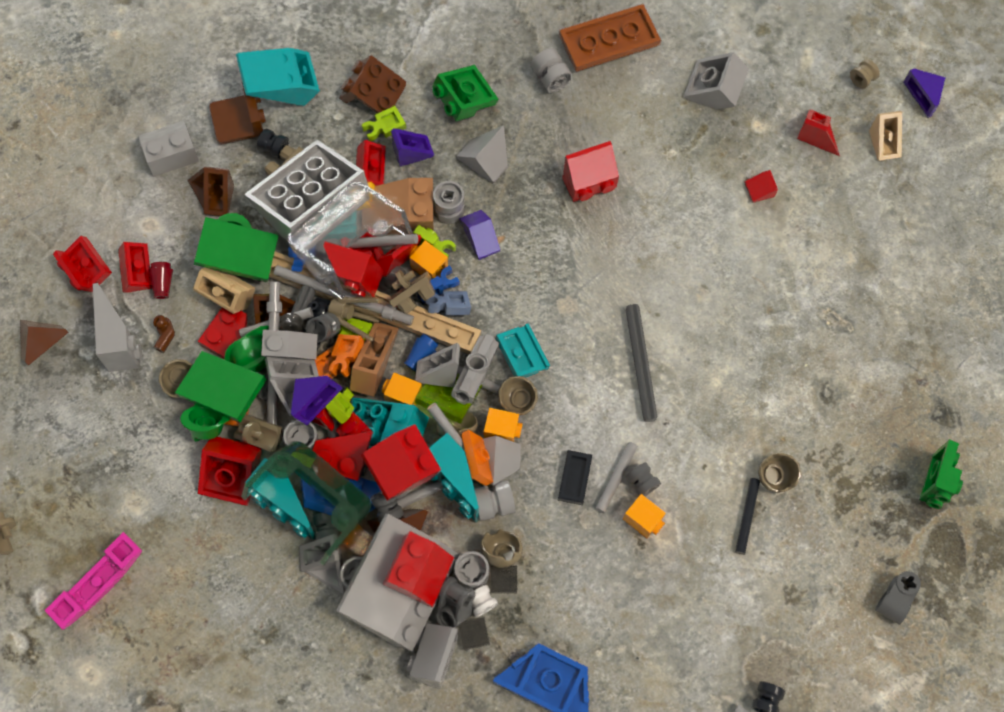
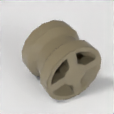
(864, 73)

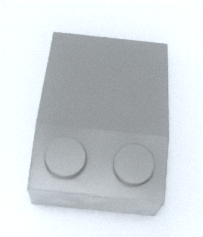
(113, 341)

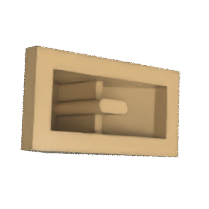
(887, 135)

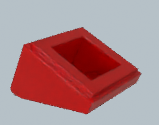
(761, 186)

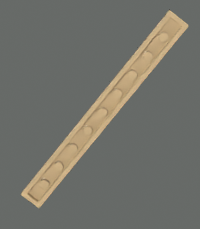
(431, 324)

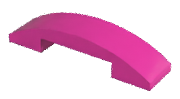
(95, 583)

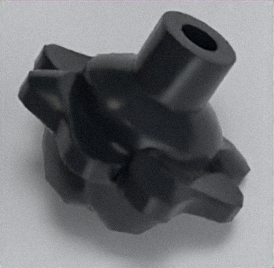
(319, 307)

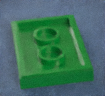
(236, 249)
(221, 386)

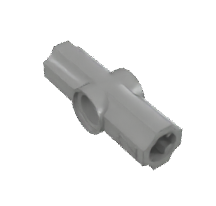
(475, 369)

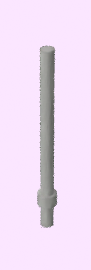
(274, 307)
(387, 311)

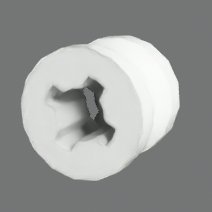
(483, 601)

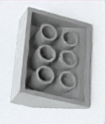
(302, 186)
(378, 607)

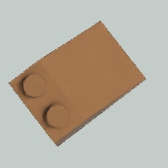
(413, 196)

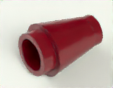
(161, 278)

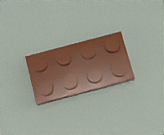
(609, 37)

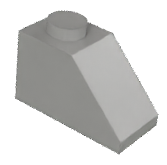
(289, 344)

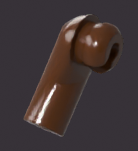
(166, 333)

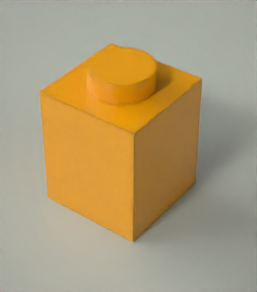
(428, 259)
(401, 390)
(502, 424)
(645, 516)

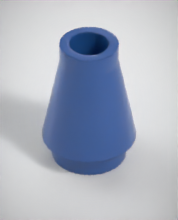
(421, 348)

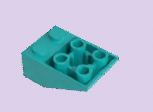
(279, 75)
(388, 417)
(455, 476)
(283, 502)

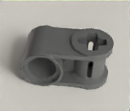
(896, 600)
(454, 603)

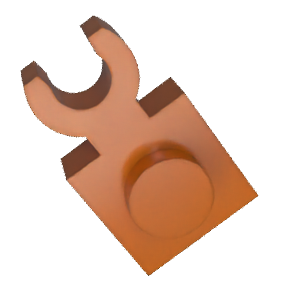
(345, 351)

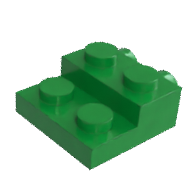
(463, 92)
(942, 476)

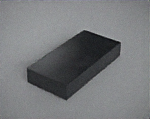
(575, 477)

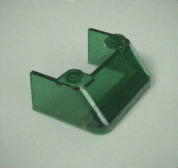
(349, 501)

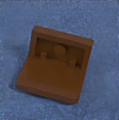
(373, 85)
(237, 118)

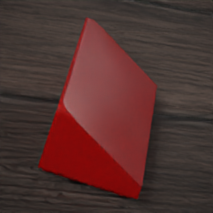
(372, 161)
(396, 257)
(134, 266)

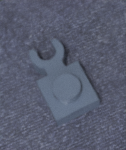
(451, 301)

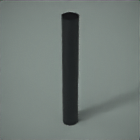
(747, 516)

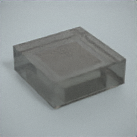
(504, 580)
(474, 634)

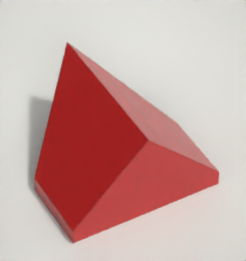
(818, 132)

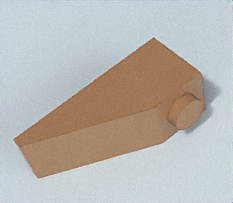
(373, 359)

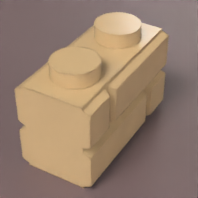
(224, 289)

